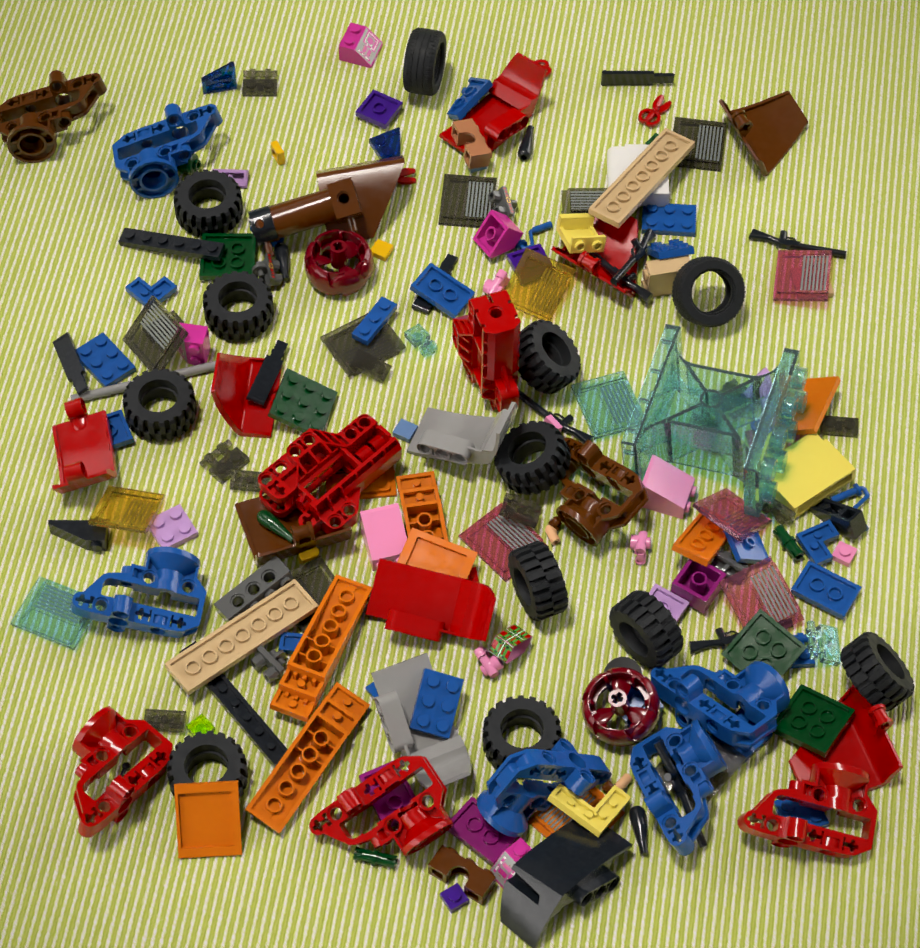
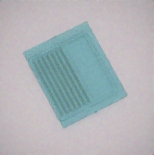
(606, 403)
(49, 614)

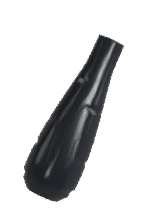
(526, 146)
(282, 255)
(639, 825)

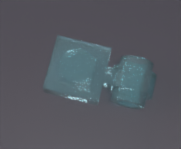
(419, 336)

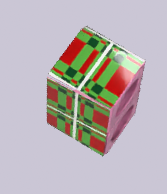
(510, 643)

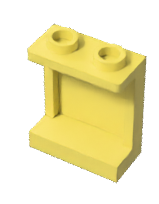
(579, 234)

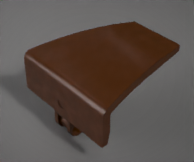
(767, 128)
(374, 188)
(266, 544)

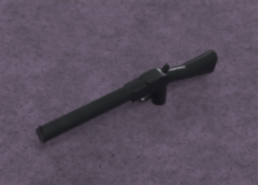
(784, 243)
(635, 256)
(625, 280)
(581, 436)
(723, 641)
(677, 782)

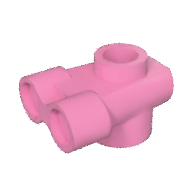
(498, 284)
(640, 544)
(490, 664)

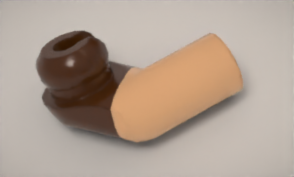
(552, 529)
(622, 783)

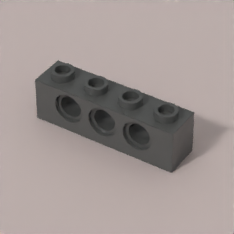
(257, 581)

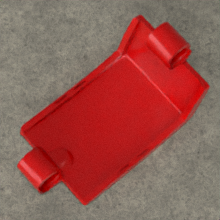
(83, 448)

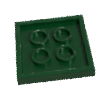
(237, 256)
(302, 402)
(766, 642)
(813, 720)

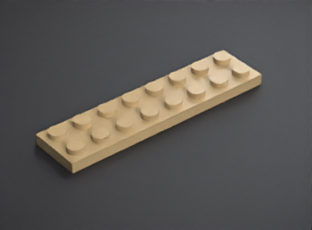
(641, 178)
(241, 636)

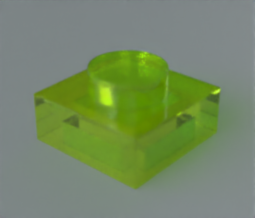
(199, 724)

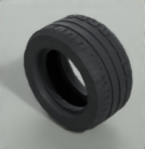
(424, 61)
(733, 297)

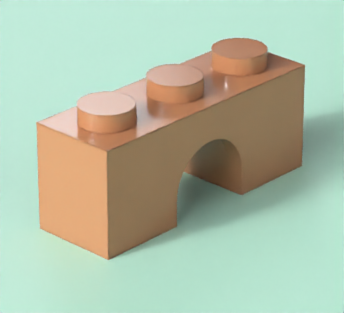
(476, 150)

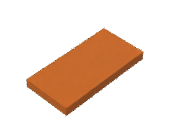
(819, 397)
(700, 541)

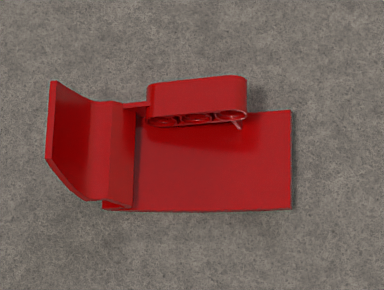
(507, 104)
(430, 602)

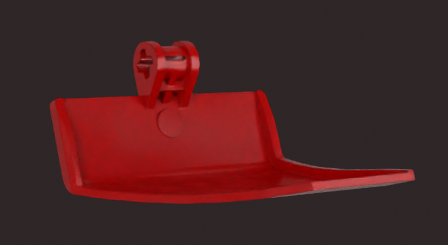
(616, 252)
(229, 390)
(861, 745)

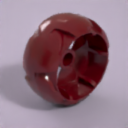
(340, 247)
(642, 719)

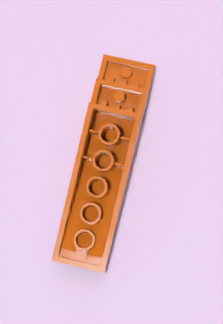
(421, 504)
(320, 648)
(307, 757)

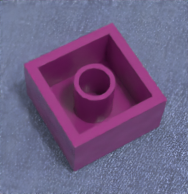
(698, 584)

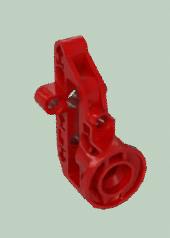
(105, 739)
(837, 789)
(417, 822)

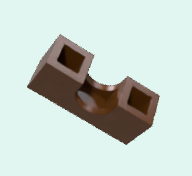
(449, 863)

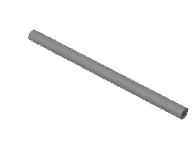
(121, 387)

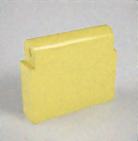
(812, 473)

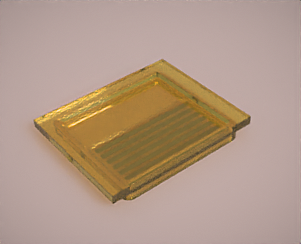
(538, 285)
(127, 509)

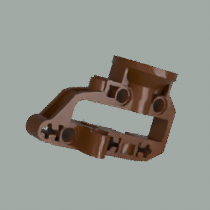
(35, 117)
(586, 513)

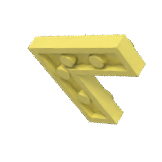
(591, 818)

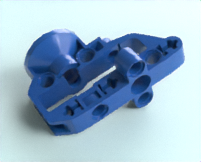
(153, 152)
(170, 572)
(755, 689)
(696, 762)
(510, 805)

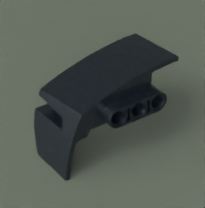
(557, 871)

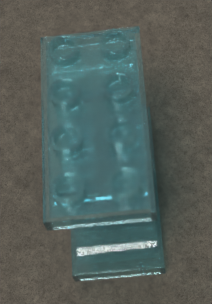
(717, 419)

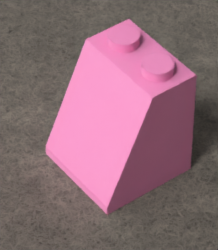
(668, 488)
(383, 533)

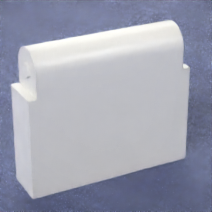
(618, 161)

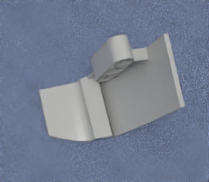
(461, 436)
(395, 704)

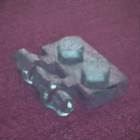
(827, 645)

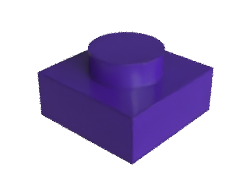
(454, 898)

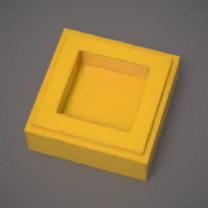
(277, 152)
(382, 249)
(308, 555)

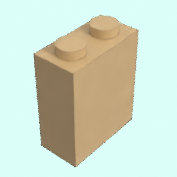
(660, 274)

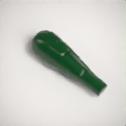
(269, 521)

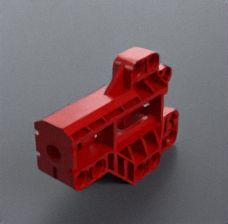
(490, 347)
(359, 449)

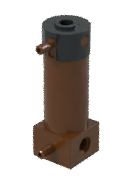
(306, 213)

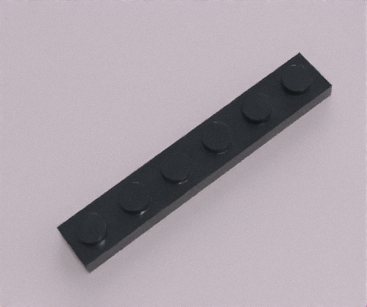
(172, 244)

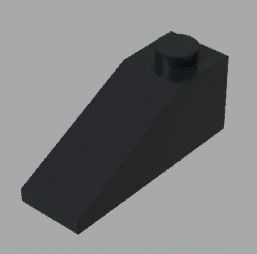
(846, 519)
(81, 534)

